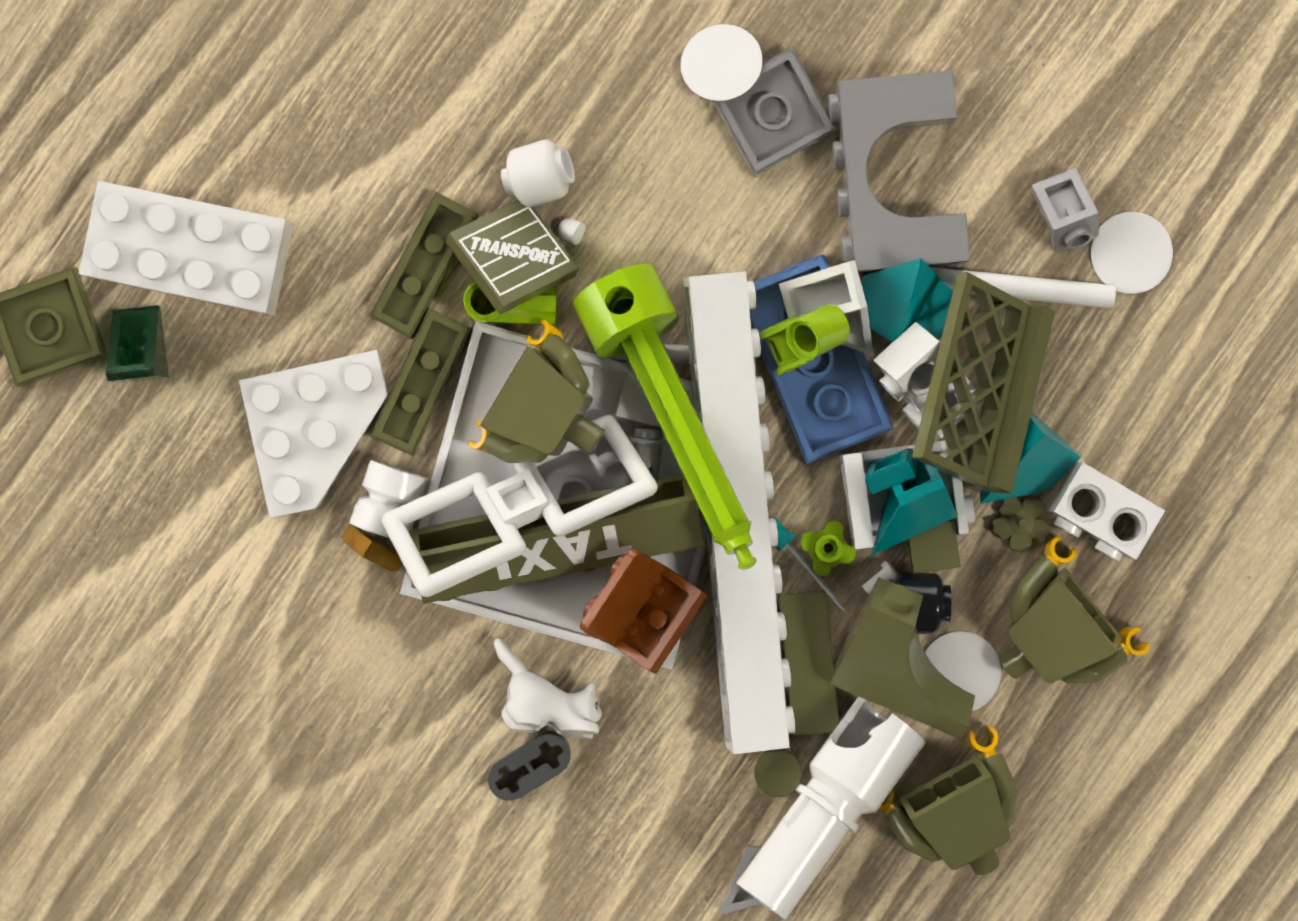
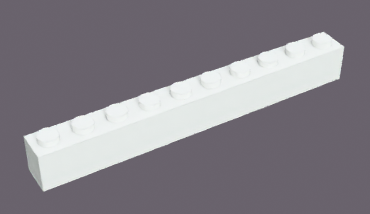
(742, 600)

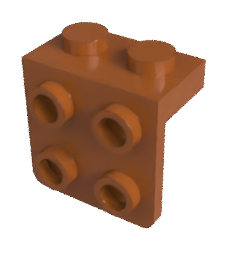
(642, 609)

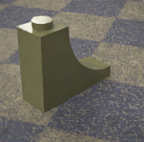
(889, 667)

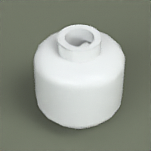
(538, 173)

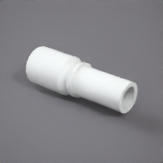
(848, 779)

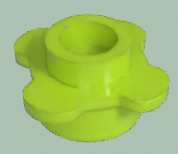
(815, 543)

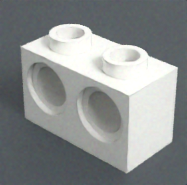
(909, 371)
(1109, 501)

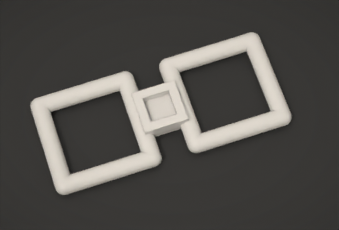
(511, 506)

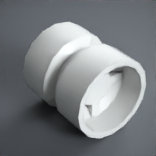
(388, 489)

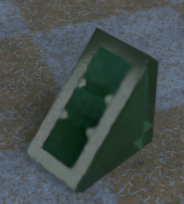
(136, 346)

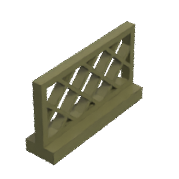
(1007, 391)

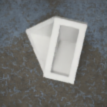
(833, 286)

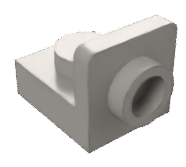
(1067, 210)

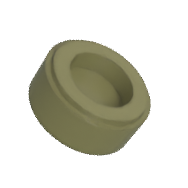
(777, 772)

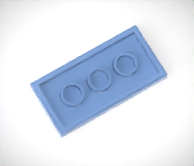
(829, 398)

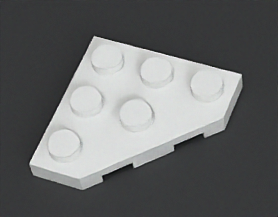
(310, 424)

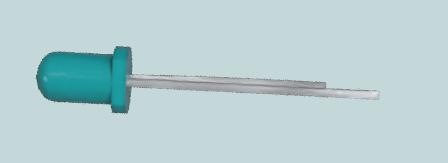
(784, 540)

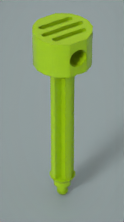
(638, 336)

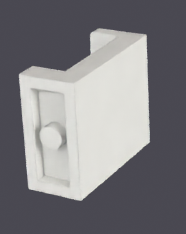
(865, 509)

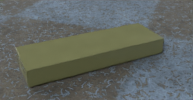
(421, 267)
(421, 382)
(810, 662)

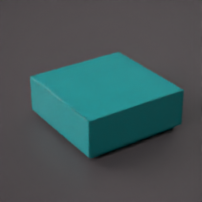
(891, 470)

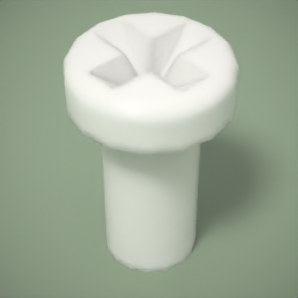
(603, 461)
(887, 573)

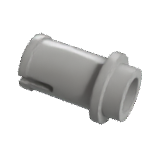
(648, 444)

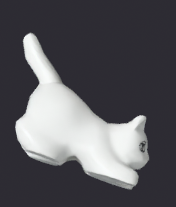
(538, 703)

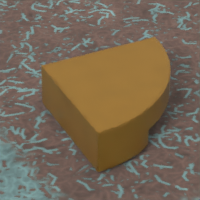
(372, 548)

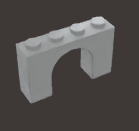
(864, 114)

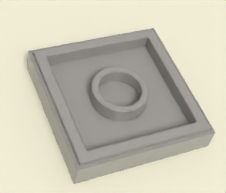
(776, 114)

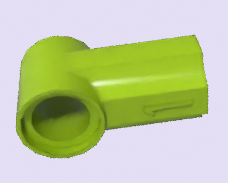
(529, 312)

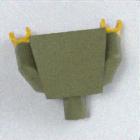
(540, 405)
(1062, 628)
(959, 812)

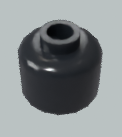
(935, 602)

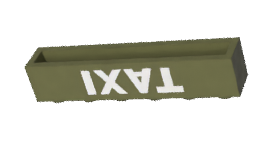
(652, 526)

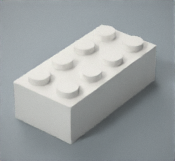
(186, 248)

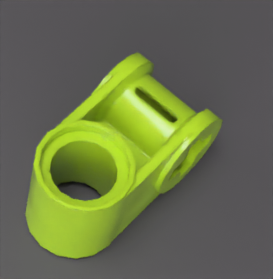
(805, 337)

